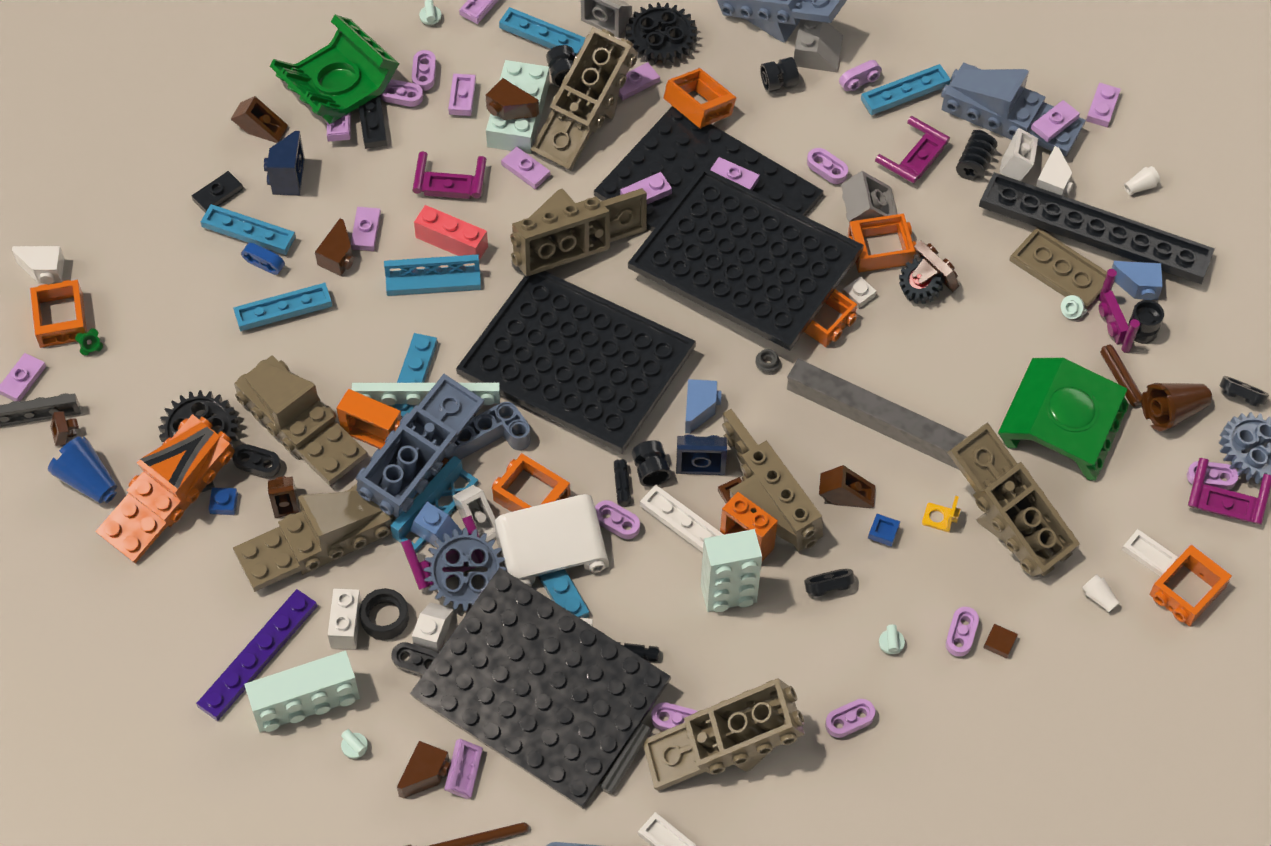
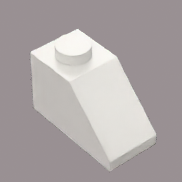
(1019, 155)
(1056, 174)
(41, 262)
(474, 502)
(432, 626)

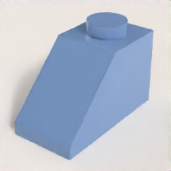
(1139, 279)
(701, 402)
(433, 523)

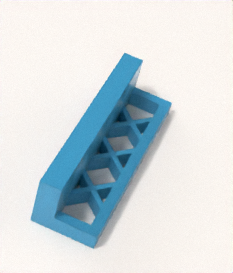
(432, 278)
(433, 492)

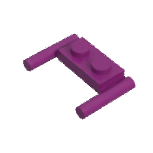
(921, 155)
(448, 184)
(1114, 317)
(1228, 502)
(451, 556)

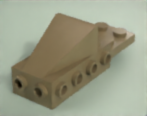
(585, 97)
(571, 230)
(299, 419)
(999, 482)
(773, 487)
(318, 534)
(725, 735)

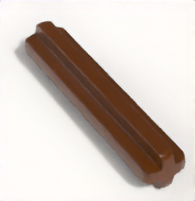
(1121, 374)

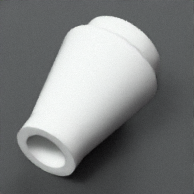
(1143, 180)
(1100, 592)

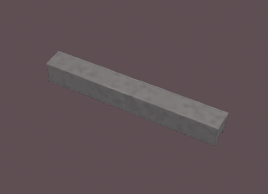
(873, 411)

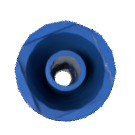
(83, 470)

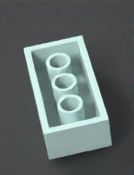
(519, 132)
(731, 570)
(302, 691)

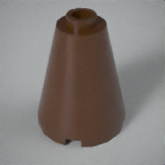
(1173, 403)

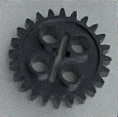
(661, 33)
(224, 415)

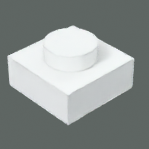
(859, 292)

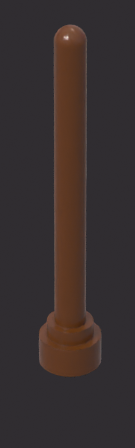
(486, 836)

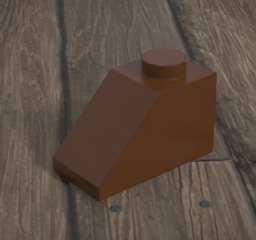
(511, 102)
(259, 120)
(335, 250)
(846, 488)
(283, 496)
(423, 770)

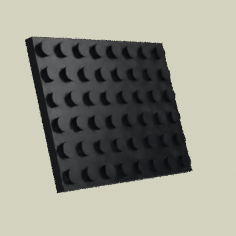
(682, 149)
(746, 258)
(577, 358)
(541, 687)

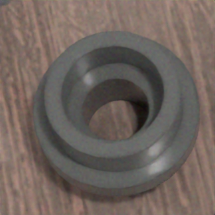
(767, 355)

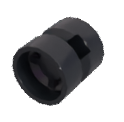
(560, 61)
(779, 74)
(1150, 316)
(651, 463)

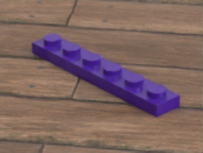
(256, 655)

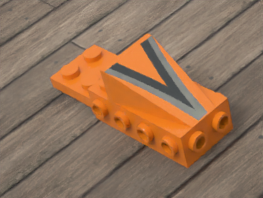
(167, 486)

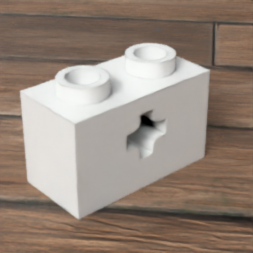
(344, 619)

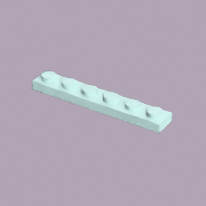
(415, 392)

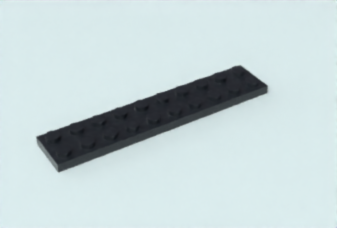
(1096, 227)

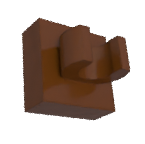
(62, 428)

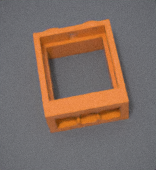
(719, 99)
(880, 226)
(842, 305)
(59, 332)
(367, 418)
(560, 486)
(738, 517)
(1204, 569)

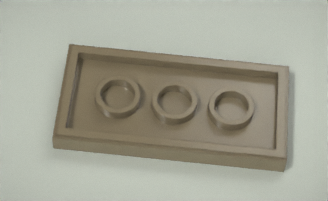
(1059, 267)

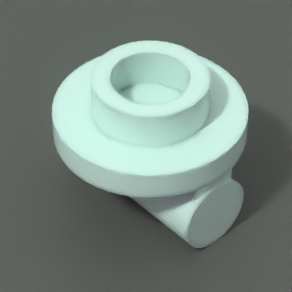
(430, 14)
(1073, 307)
(891, 640)
(353, 744)

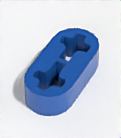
(263, 258)

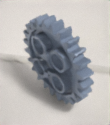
(1248, 445)
(464, 546)

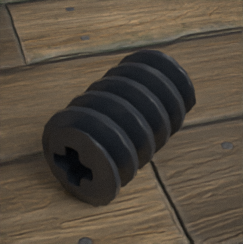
(976, 155)

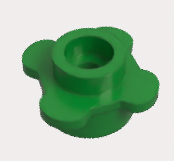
(95, 344)

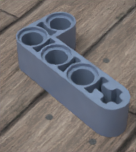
(499, 428)

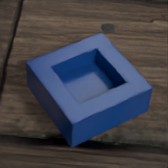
(223, 501)
(884, 530)

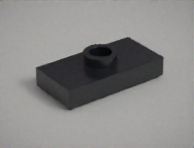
(217, 191)

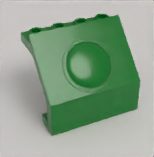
(340, 74)
(1066, 412)

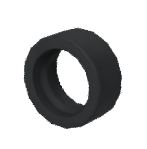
(382, 596)

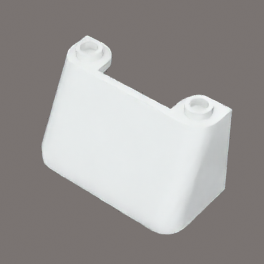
(551, 538)

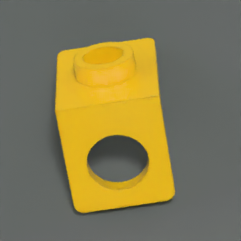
(950, 515)

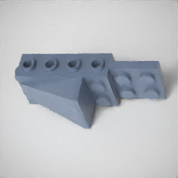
(781, 16)
(1002, 104)
(417, 447)

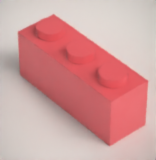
(450, 233)

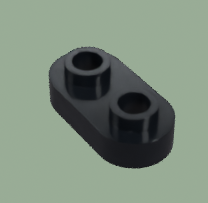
(1253, 395)
(258, 460)
(837, 579)
(418, 657)

